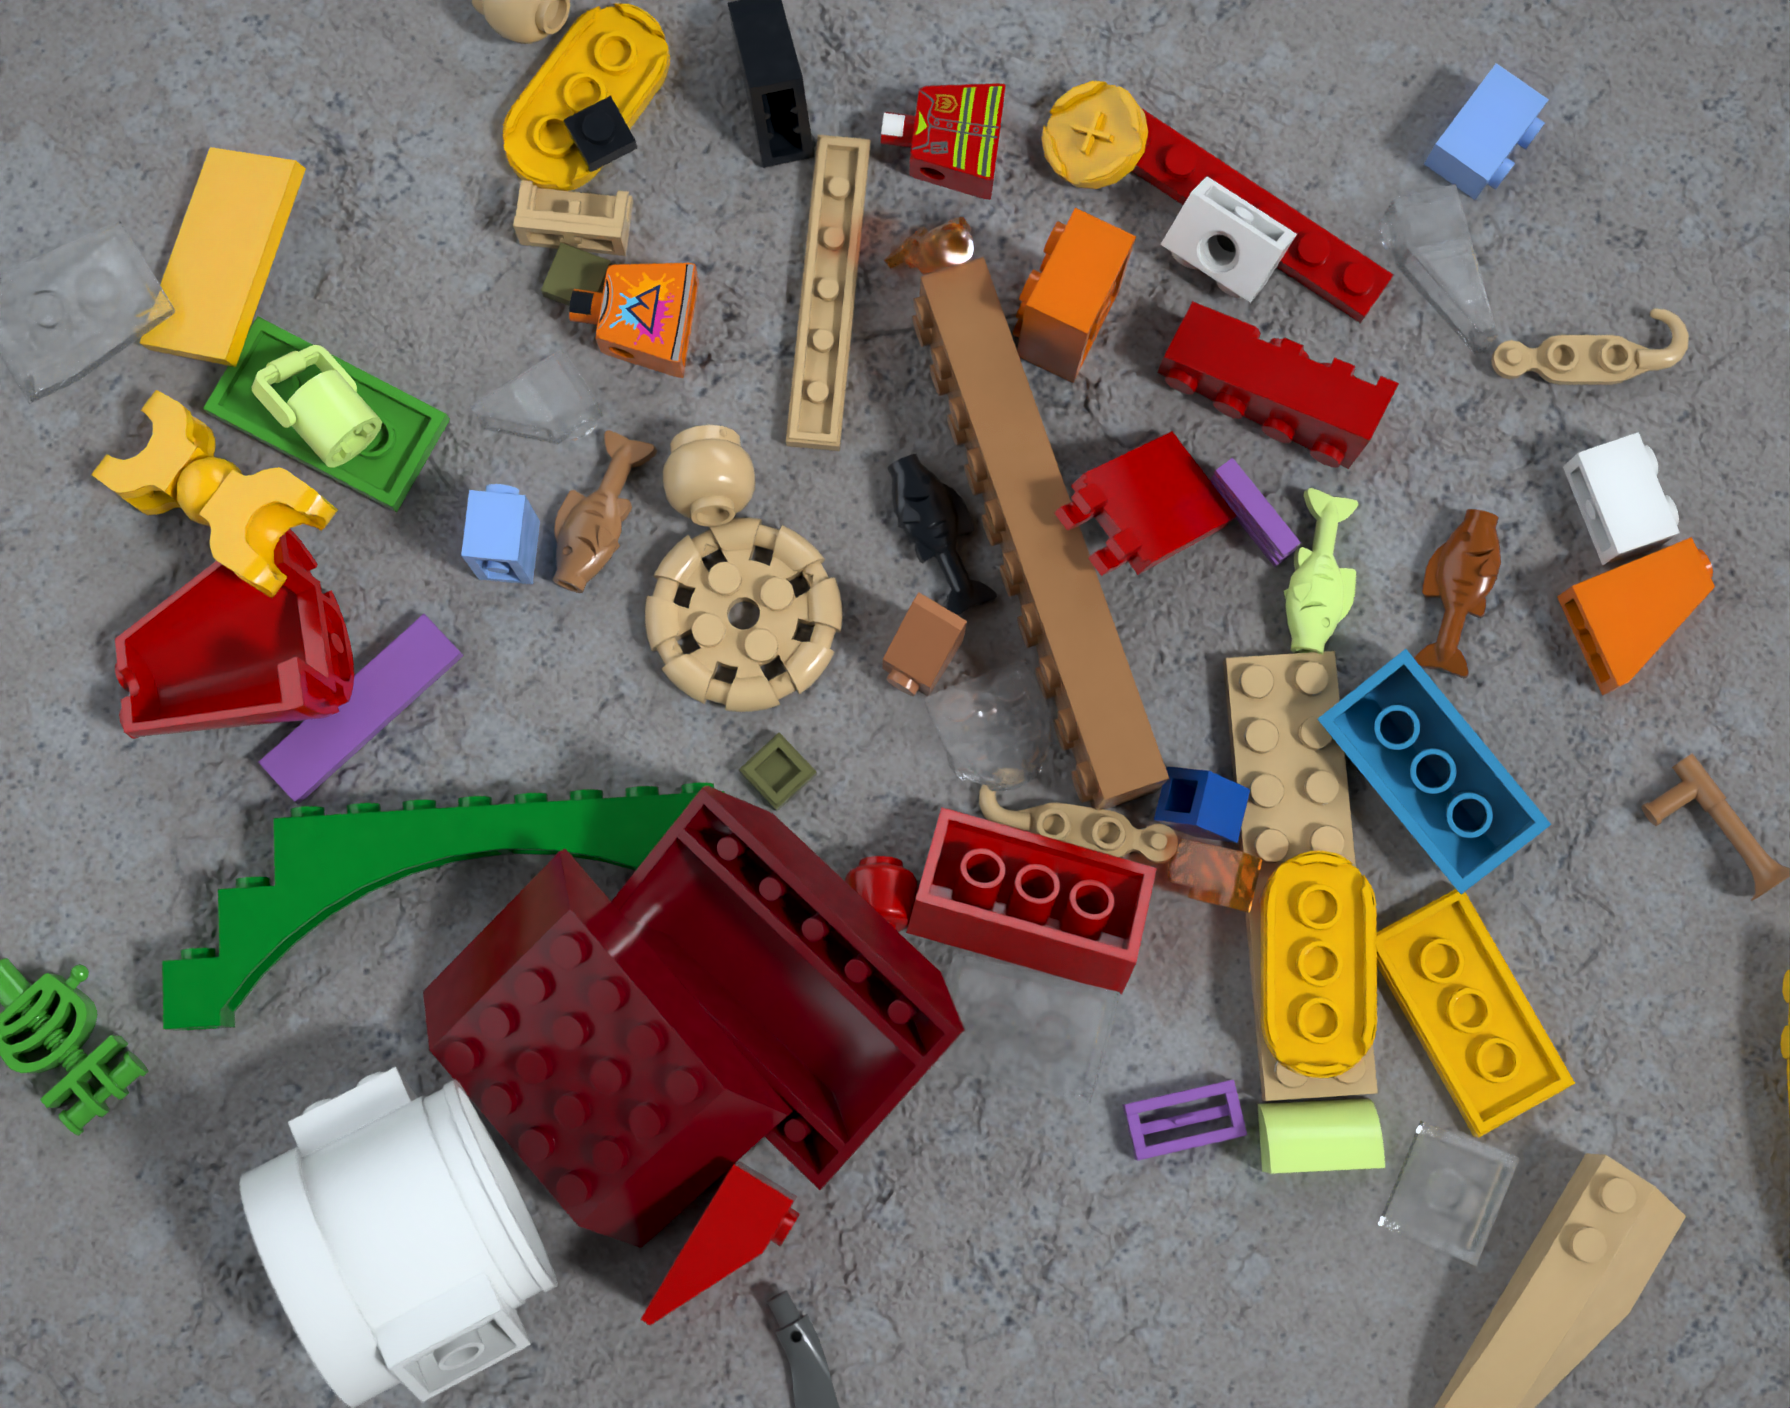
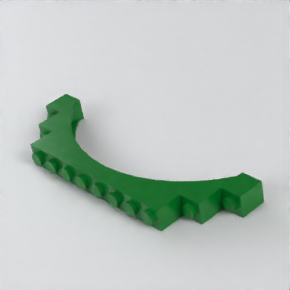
(340, 858)

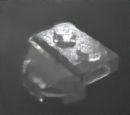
(994, 727)

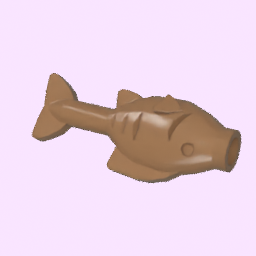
(591, 525)

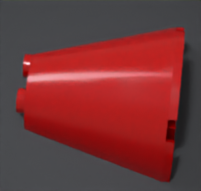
(235, 656)

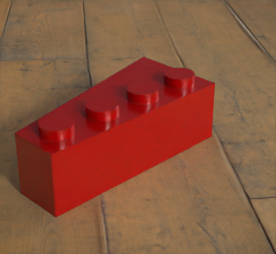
(1276, 385)

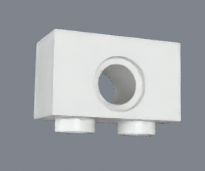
(1256, 237)

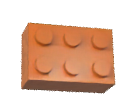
(1072, 294)

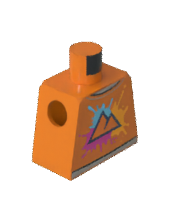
(642, 314)

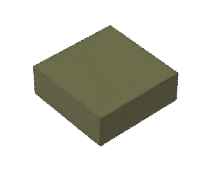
(574, 270)
(778, 771)

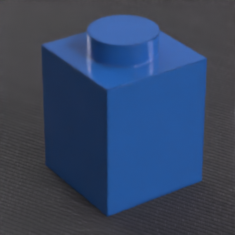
(1202, 804)

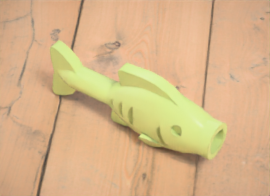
(1319, 589)

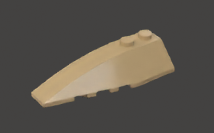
(1568, 1287)

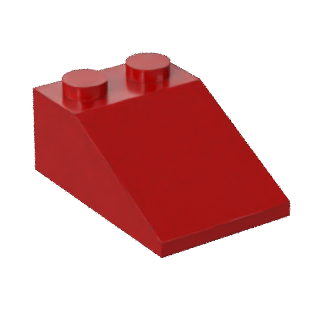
(732, 1232)

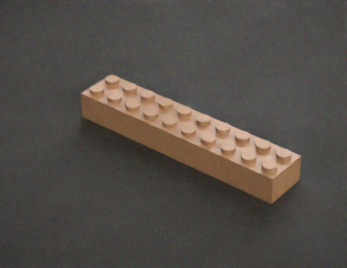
(1042, 560)

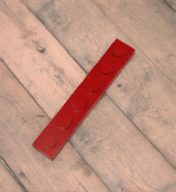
(1314, 256)

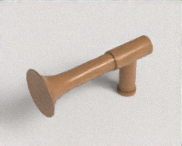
(1700, 786)

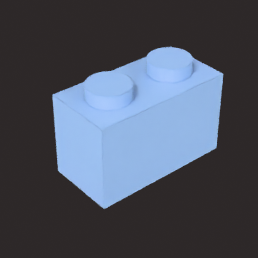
(1486, 132)
(500, 535)

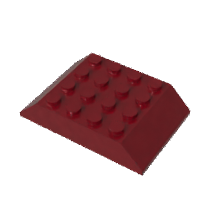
(792, 973)
(595, 1058)

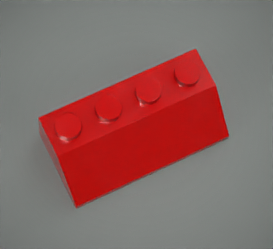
(1032, 901)

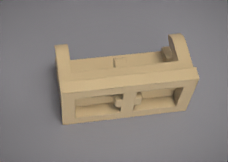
(573, 218)

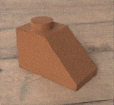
(923, 646)

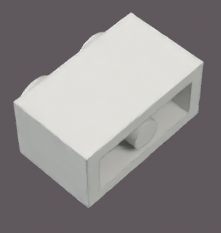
(1622, 498)

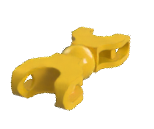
(243, 511)

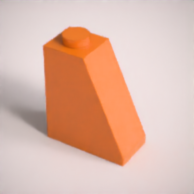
(1635, 609)

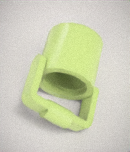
(322, 410)

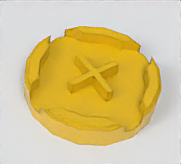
(1094, 135)

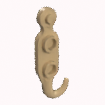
(1591, 357)
(1085, 827)

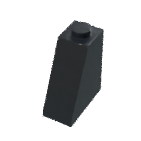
(771, 81)

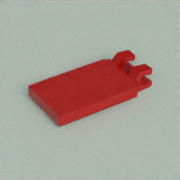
(1147, 504)

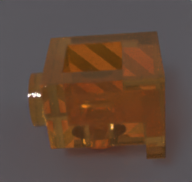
(1215, 874)

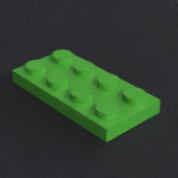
(382, 469)

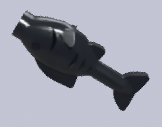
(933, 520)

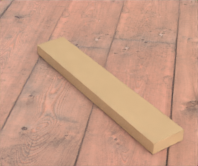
(828, 293)

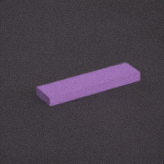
(377, 697)

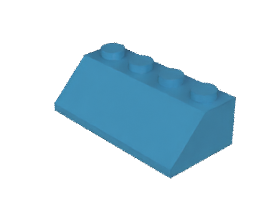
(1434, 771)

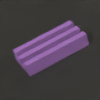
(1255, 513)
(1230, 1109)

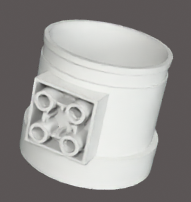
(396, 1239)

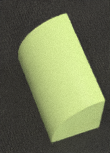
(1320, 1136)

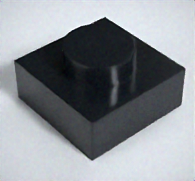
(600, 134)

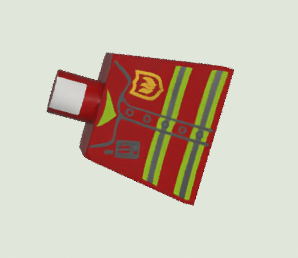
(951, 136)

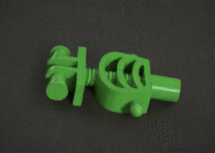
(30, 1008)

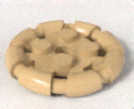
(736, 582)

